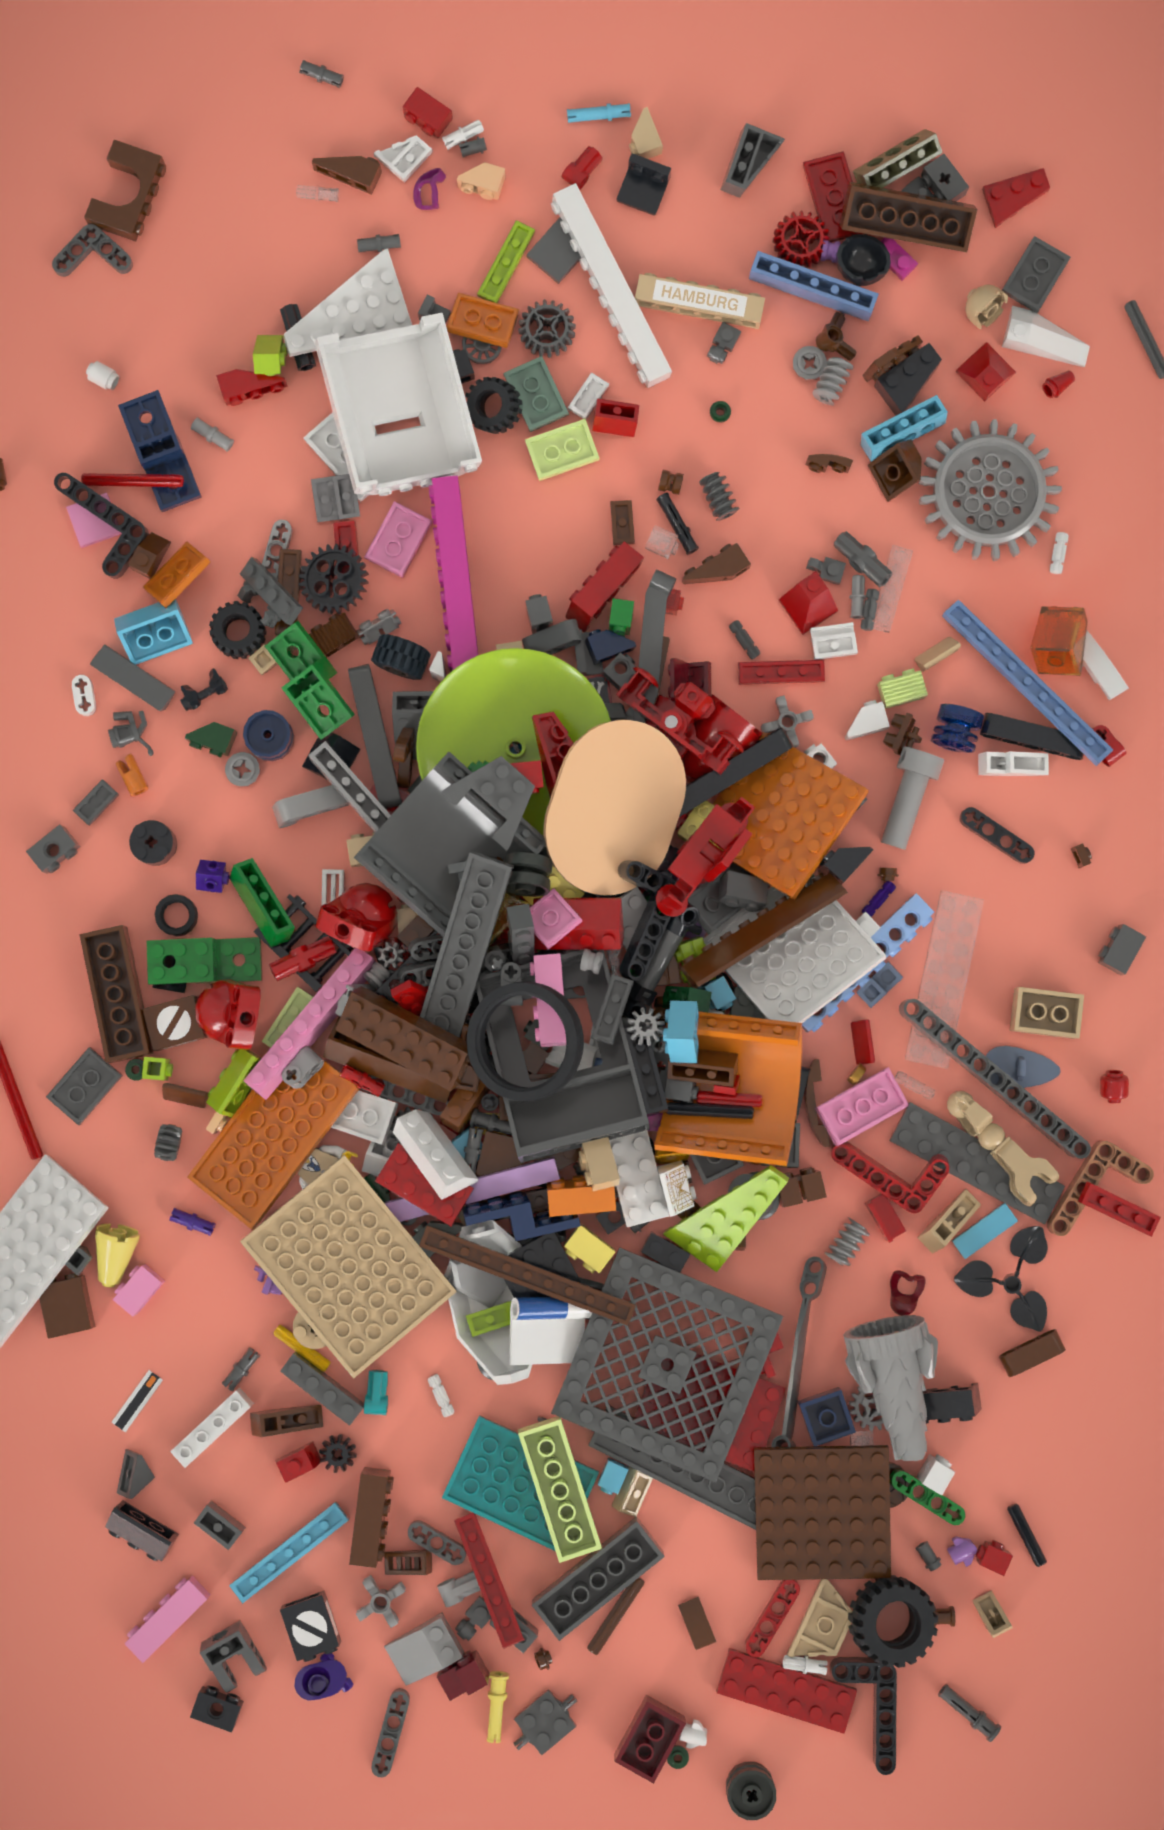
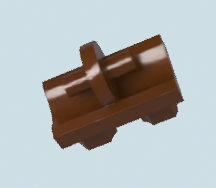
(898, 741)

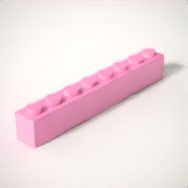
(308, 1024)

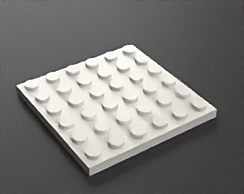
(805, 964)

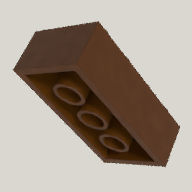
(370, 1517)

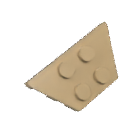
(823, 1624)

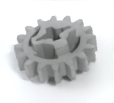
(868, 1415)

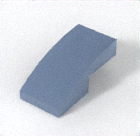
(879, 984)

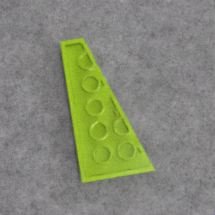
(724, 1222)

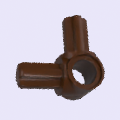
(832, 338)

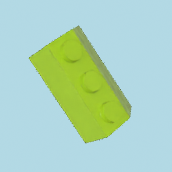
(231, 1088)

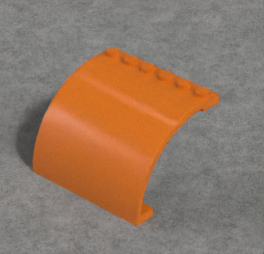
(768, 1067)

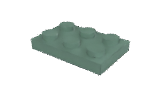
(538, 394)

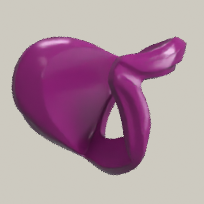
(431, 177)

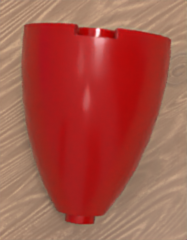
(724, 720)

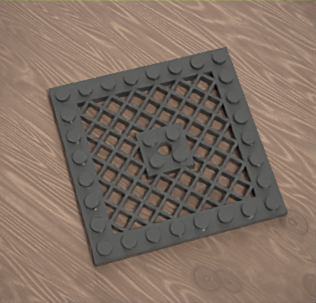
(702, 1463)

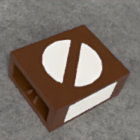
(173, 1023)

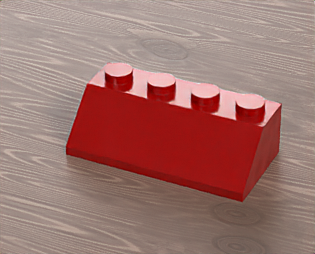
(600, 926)

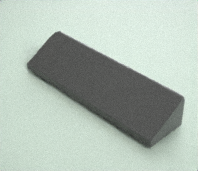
(133, 678)

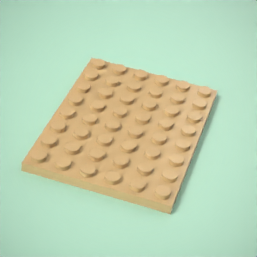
(348, 1266)

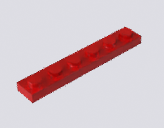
(489, 1580)

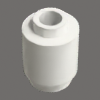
(102, 375)

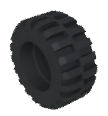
(915, 1637)

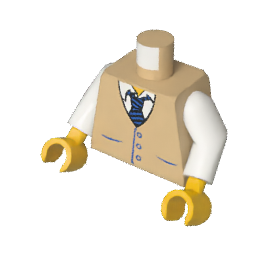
(320, 1161)

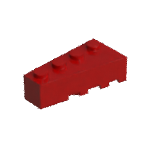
(603, 585)

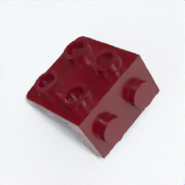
(682, 672)

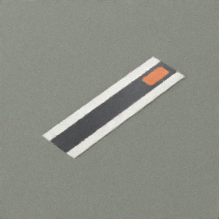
(137, 1401)

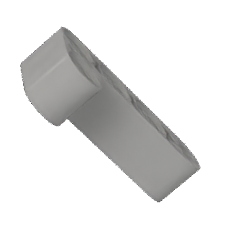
(307, 804)

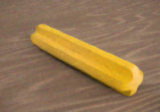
(309, 1354)

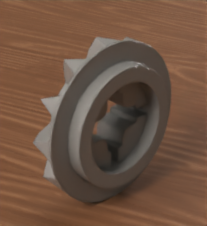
(809, 353)
(236, 761)

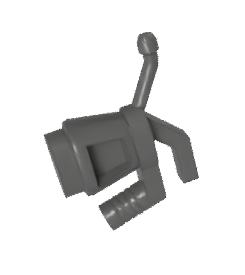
(125, 734)

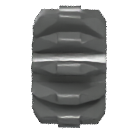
(168, 1142)

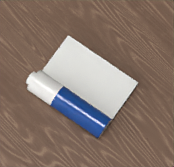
(545, 1330)

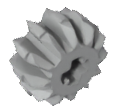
(642, 1019)

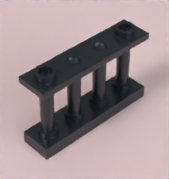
(315, 978)

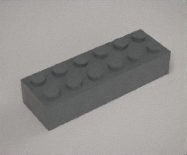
(597, 1578)

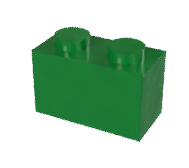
(621, 616)

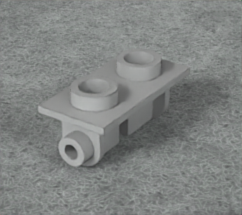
(370, 629)

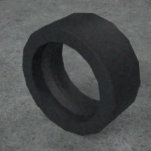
(159, 915)

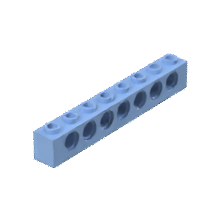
(922, 913)

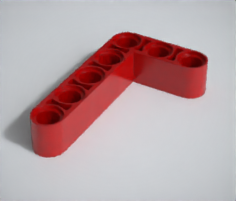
(889, 1179)

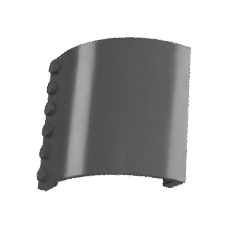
(429, 834)

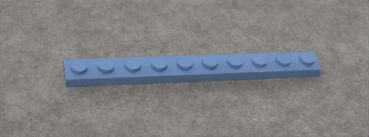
(1027, 682)

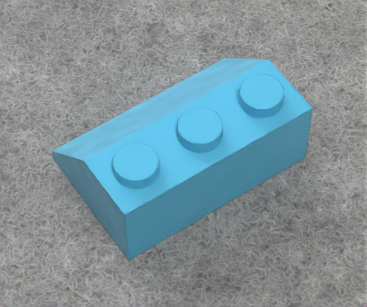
(152, 631)

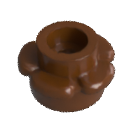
(888, 874)
(543, 1659)

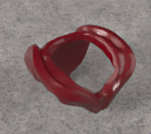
(902, 1303)

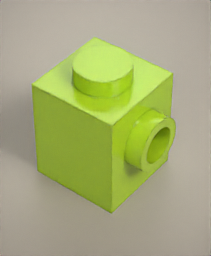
(157, 1068)

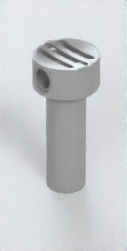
(917, 769)

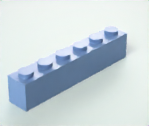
(813, 286)

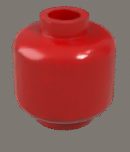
(1114, 1086)

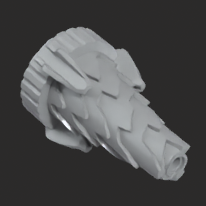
(889, 1362)

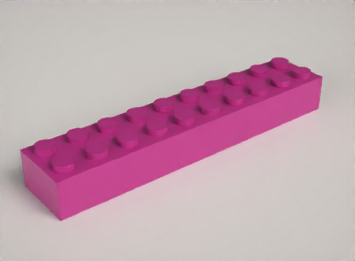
(455, 570)

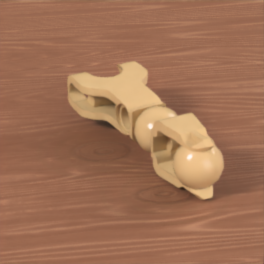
(1004, 1150)

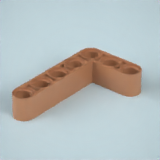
(1082, 1175)

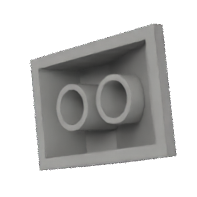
(425, 1649)

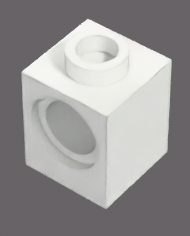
(821, 750)

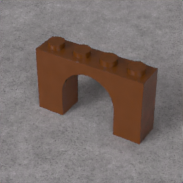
(129, 218)

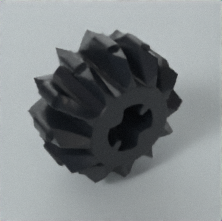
(329, 1452)

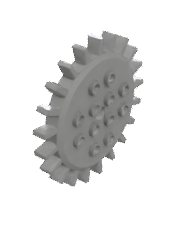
(991, 452)

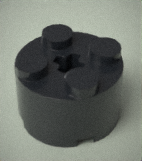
(160, 852)

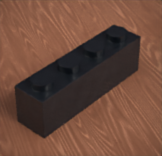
(647, 1075)

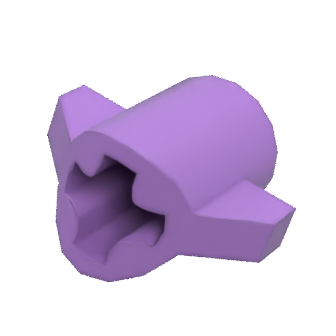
(962, 1550)

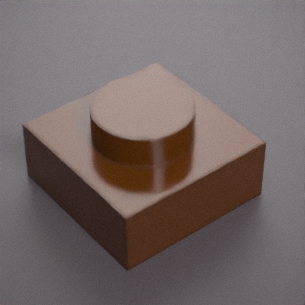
(1082, 855)

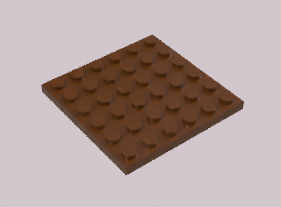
(822, 1512)

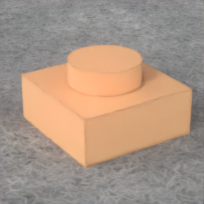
(217, 1123)

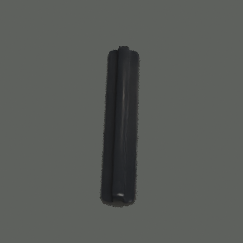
(1027, 1535)

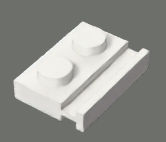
(833, 641)

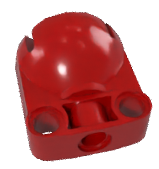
(359, 916)
(229, 1013)

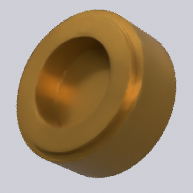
(856, 1074)

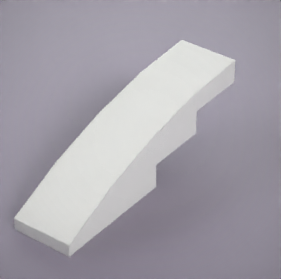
(1102, 669)

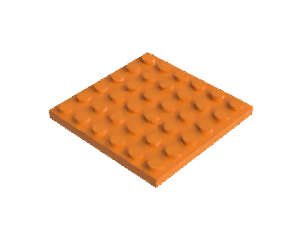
(795, 817)

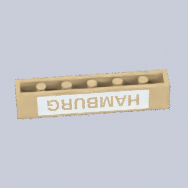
(699, 300)

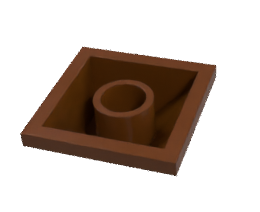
(897, 469)

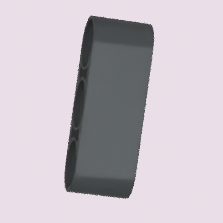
(554, 638)

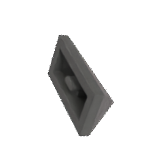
(134, 1475)

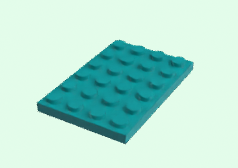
(498, 1484)

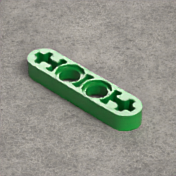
(927, 1496)

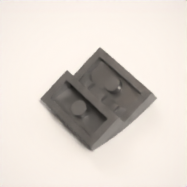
(334, 498)

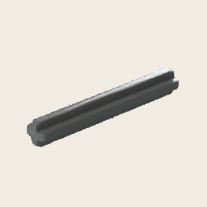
(1146, 337)

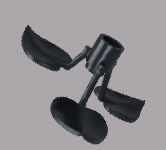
(977, 1278)

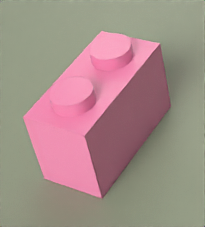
(138, 1289)

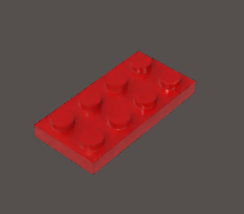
(407, 1181)

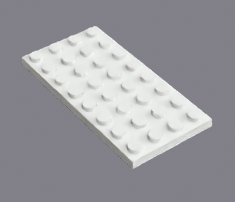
(39, 1235)

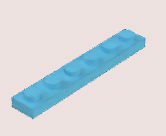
(289, 1552)

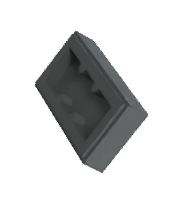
(95, 802)

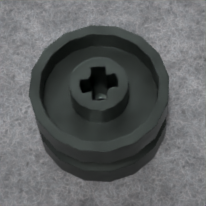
(529, 874)
(751, 1804)

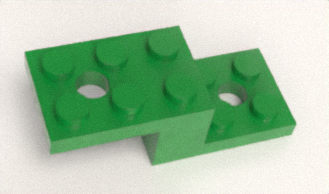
(309, 680)
(203, 960)

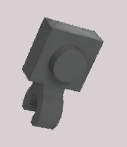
(830, 569)

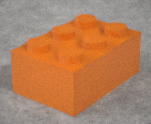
(577, 1197)

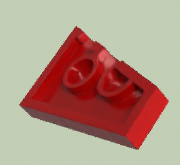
(1013, 194)
(410, 996)

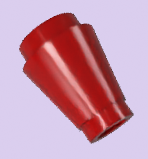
(1057, 384)

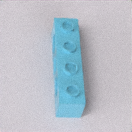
(904, 427)

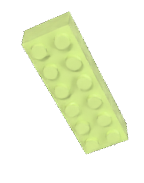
(559, 1489)

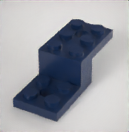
(159, 448)
(520, 1216)

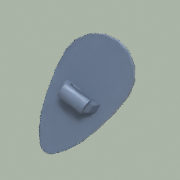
(1023, 1066)

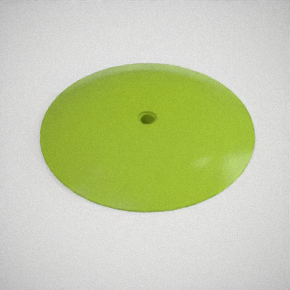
(492, 704)

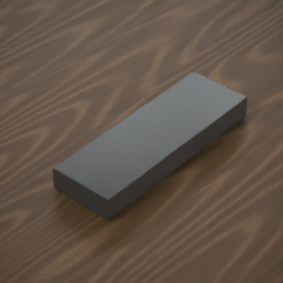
(612, 1009)

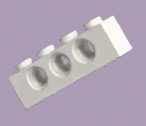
(212, 1427)

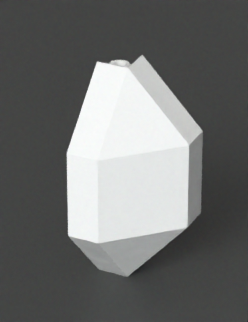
(493, 1347)

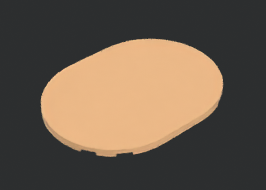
(614, 805)

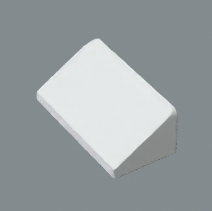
(437, 667)

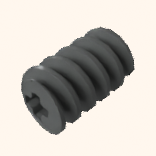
(718, 496)

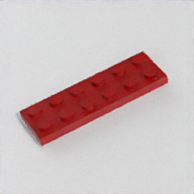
(786, 1691)

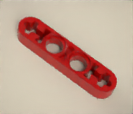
(775, 1618)

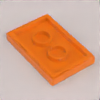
(482, 320)
(176, 574)

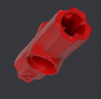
(302, 958)

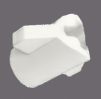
(694, 1734)

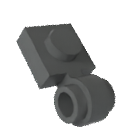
(725, 340)
(478, 1615)

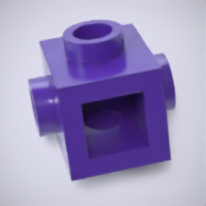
(211, 876)

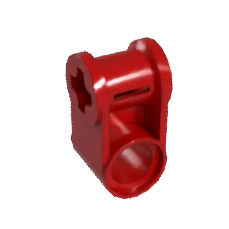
(1118, 749)

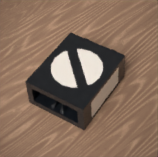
(311, 1626)

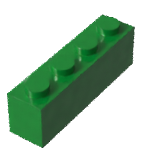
(261, 902)

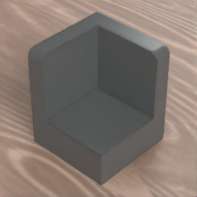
(430, 307)

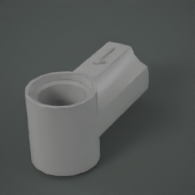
(455, 1590)

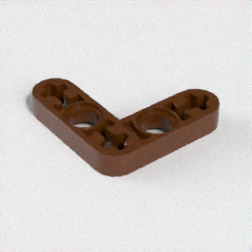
(404, 755)

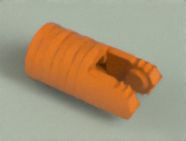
(133, 779)

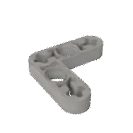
(286, 536)

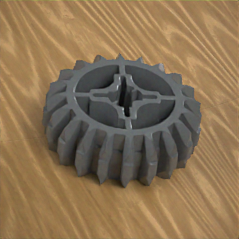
(558, 316)

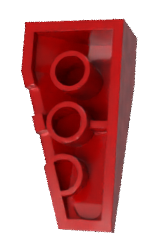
(552, 745)

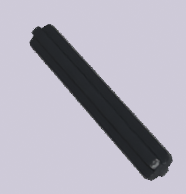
(710, 1110)

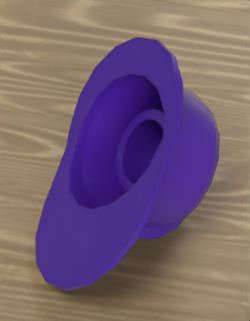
(320, 1680)

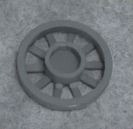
(480, 347)

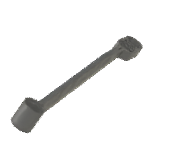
(653, 630)
(799, 1348)

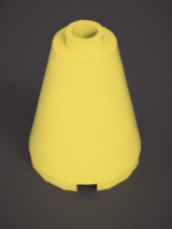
(114, 1252)

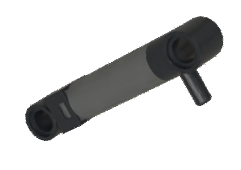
(644, 990)

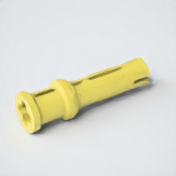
(497, 1696)

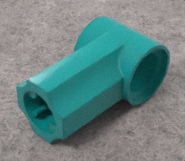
(376, 1398)

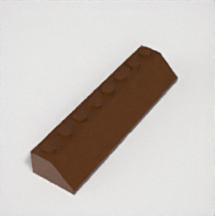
(762, 930)

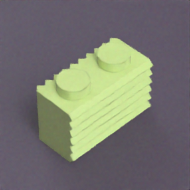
(902, 689)

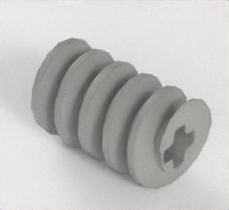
(831, 379)
(847, 1243)

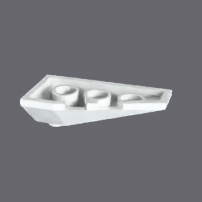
(1038, 336)

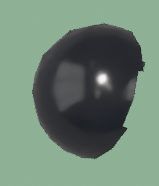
(863, 260)

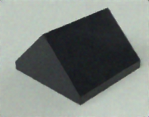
(342, 747)

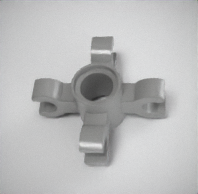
(784, 712)
(371, 1586)

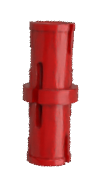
(362, 1080)

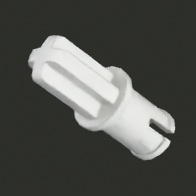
(462, 134)
(805, 1664)

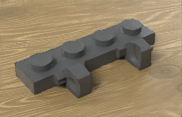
(280, 602)

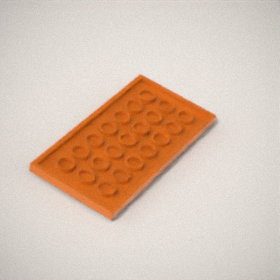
(270, 1143)

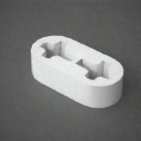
(78, 696)

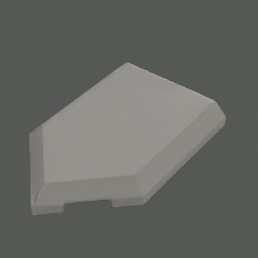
(477, 1283)

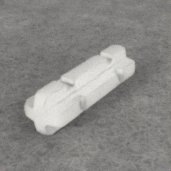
(1059, 553)
(440, 1395)

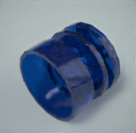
(958, 724)

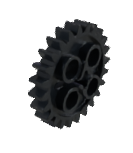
(315, 578)

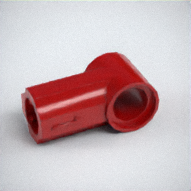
(579, 171)

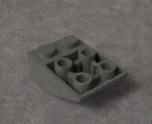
(407, 711)

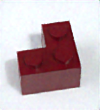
(464, 1675)

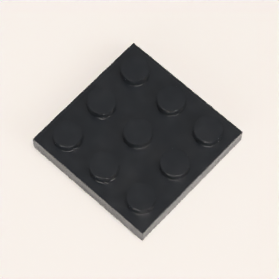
(544, 1253)

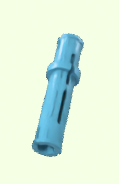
(599, 113)

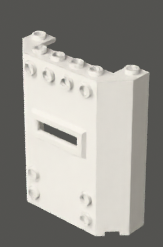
(395, 379)

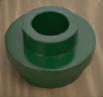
(723, 406)
(128, 1069)
(681, 1751)

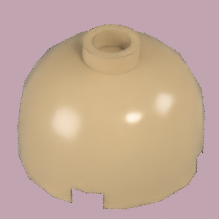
(985, 305)

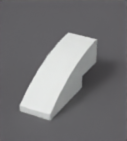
(1013, 764)

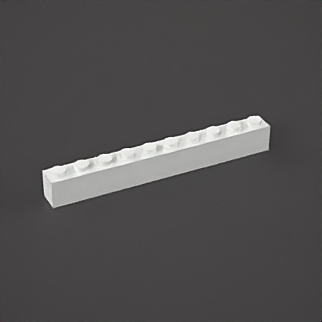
(611, 286)

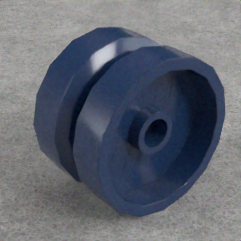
(268, 748)

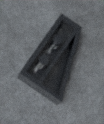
(952, 1403)

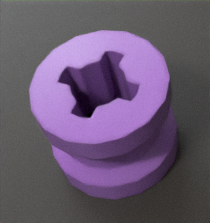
(830, 251)

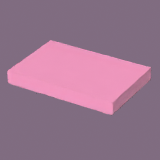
(398, 539)

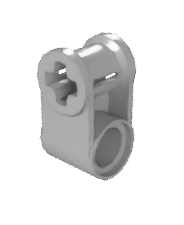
(303, 1066)

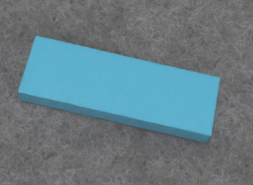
(984, 1230)

